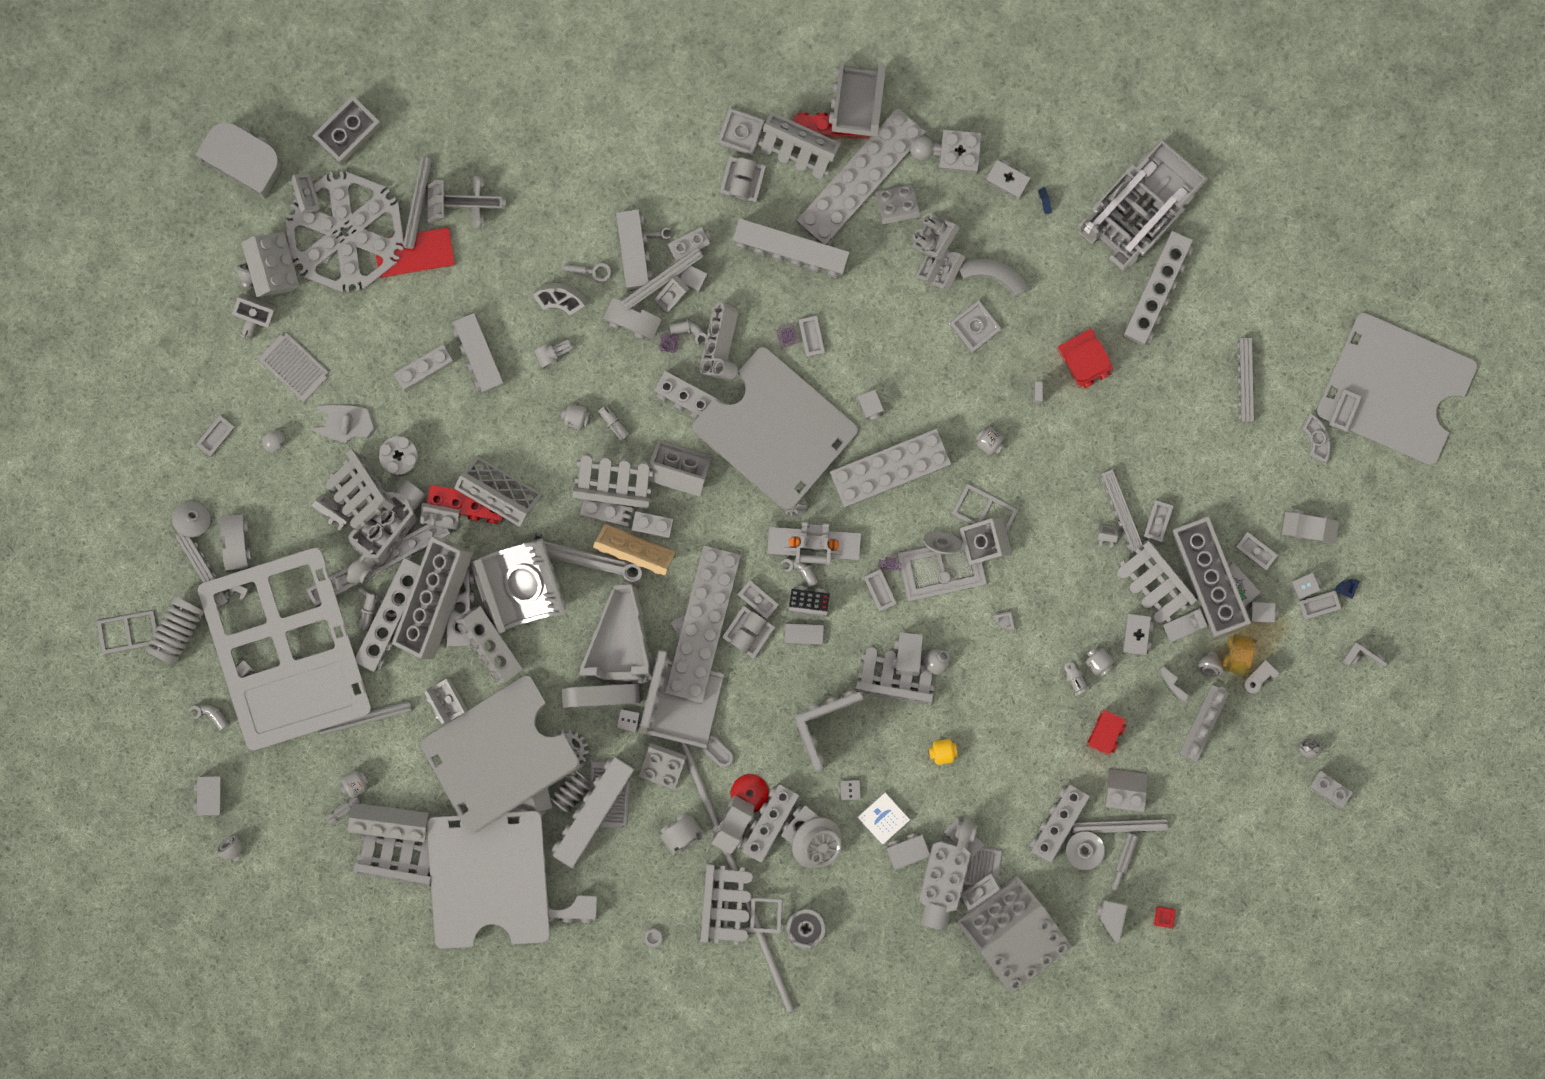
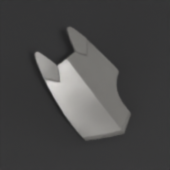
(346, 422)

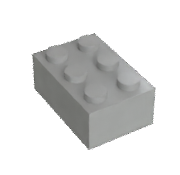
(346, 130)
(270, 264)

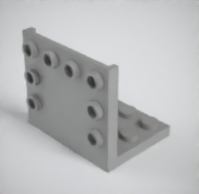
(815, 712)
(677, 717)
(1014, 934)

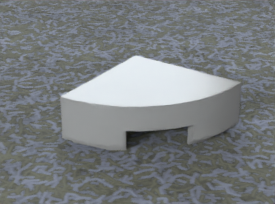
(1005, 620)

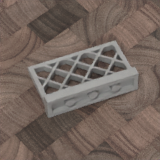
(493, 497)

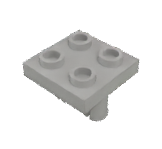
(934, 236)

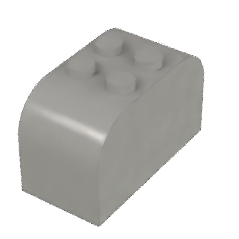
(241, 157)

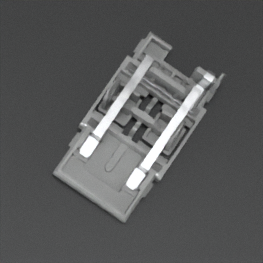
(1167, 180)

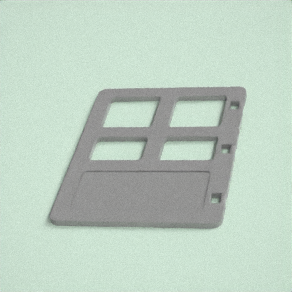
(297, 693)

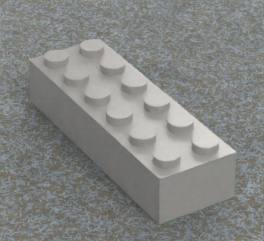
(790, 247)
(890, 468)
(1211, 578)
(432, 598)
(593, 812)

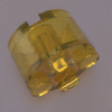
(1240, 655)

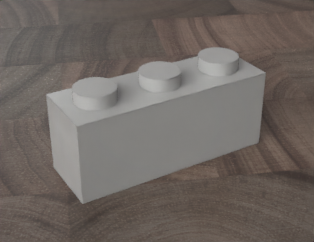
(424, 368)

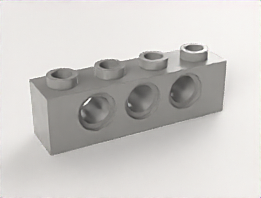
(455, 638)
(509, 665)

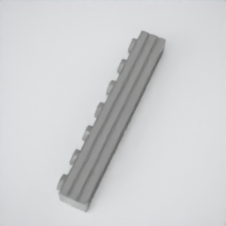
(1245, 380)
(1121, 510)
(201, 566)

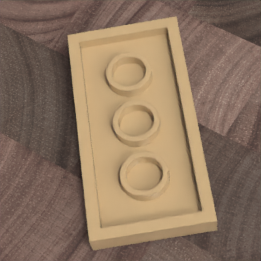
(634, 549)

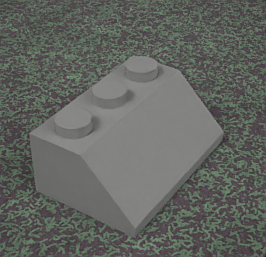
(679, 468)

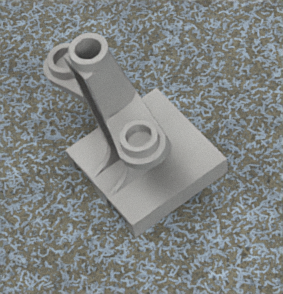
(438, 201)

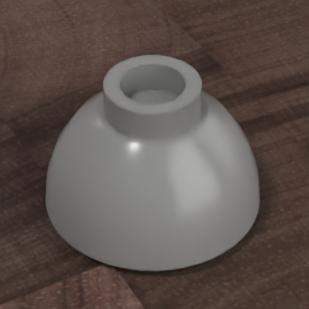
(244, 275)
(936, 661)
(1211, 665)
(230, 849)

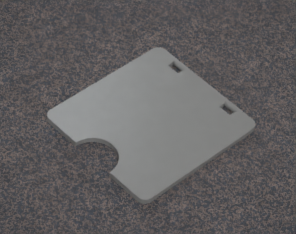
(1399, 385)
(777, 430)
(497, 755)
(488, 879)

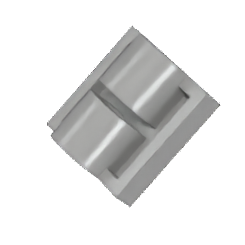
(742, 179)
(897, 204)
(748, 632)
(662, 766)

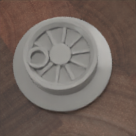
(817, 843)

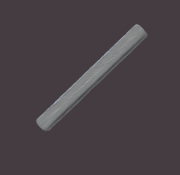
(417, 203)
(661, 279)
(372, 716)
(1120, 826)

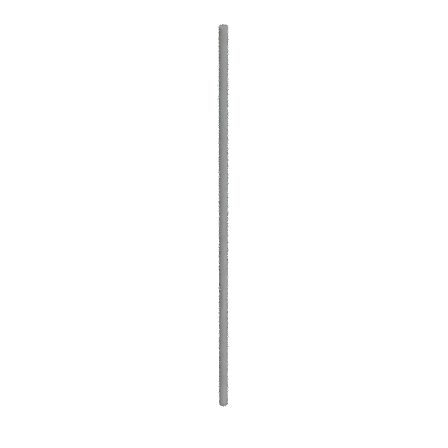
(732, 865)

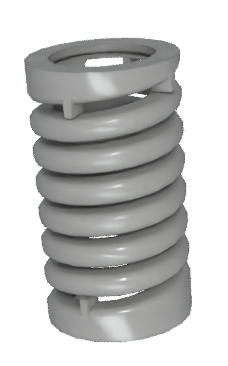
(175, 631)

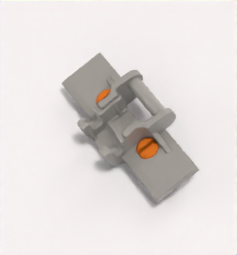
(817, 537)

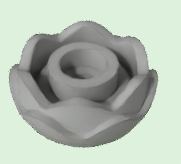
(1310, 748)

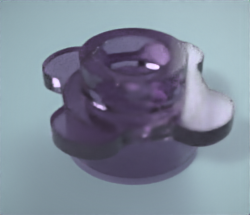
(673, 341)

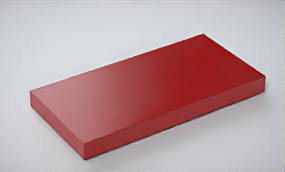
(430, 252)

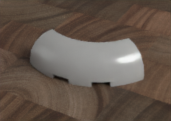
(994, 270)

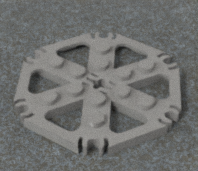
(361, 239)

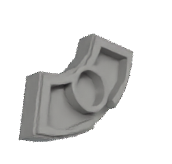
(1318, 438)

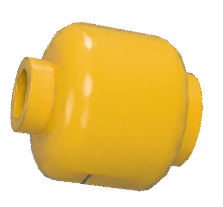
(943, 751)

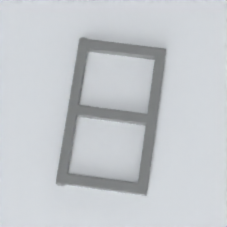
(991, 498)
(125, 617)
(752, 922)

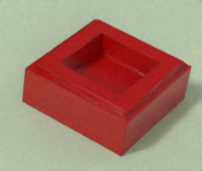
(1164, 917)

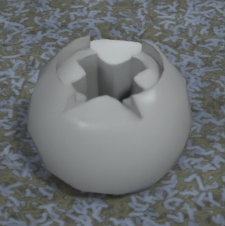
(273, 441)

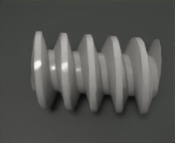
(571, 792)

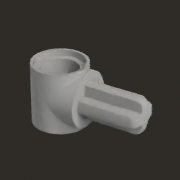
(548, 354)

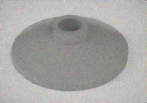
(187, 526)
(942, 542)
(1095, 850)

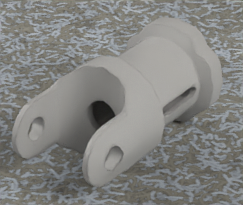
(1075, 675)

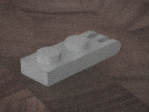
(606, 512)

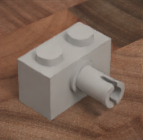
(253, 312)

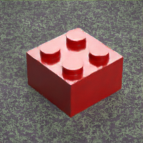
(1106, 732)

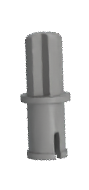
(613, 422)
(368, 610)

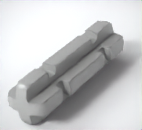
(341, 811)

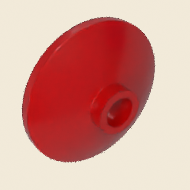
(755, 784)

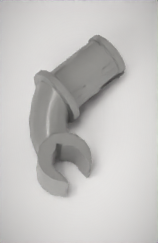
(687, 326)
(805, 570)
(212, 712)

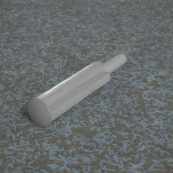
(1125, 858)

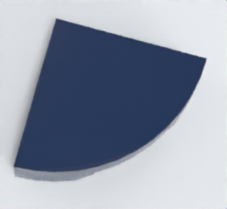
(1045, 200)
(1347, 587)

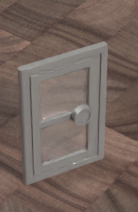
(934, 574)

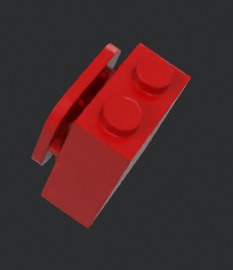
(1085, 359)

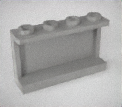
(857, 100)

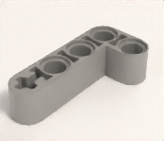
(718, 343)
(600, 695)

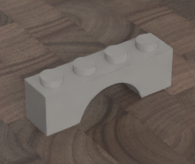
(583, 908)

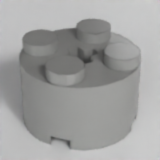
(409, 459)
(681, 834)
(799, 919)

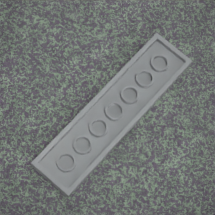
(860, 177)
(702, 624)

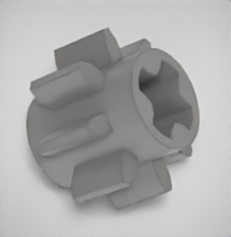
(799, 508)

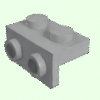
(445, 701)

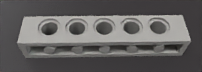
(1174, 242)
(364, 656)

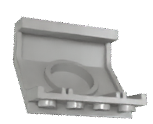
(518, 585)

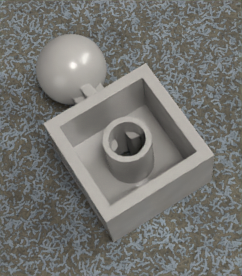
(923, 148)

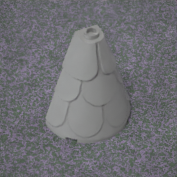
(620, 642)

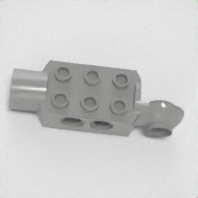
(384, 532)
(947, 876)

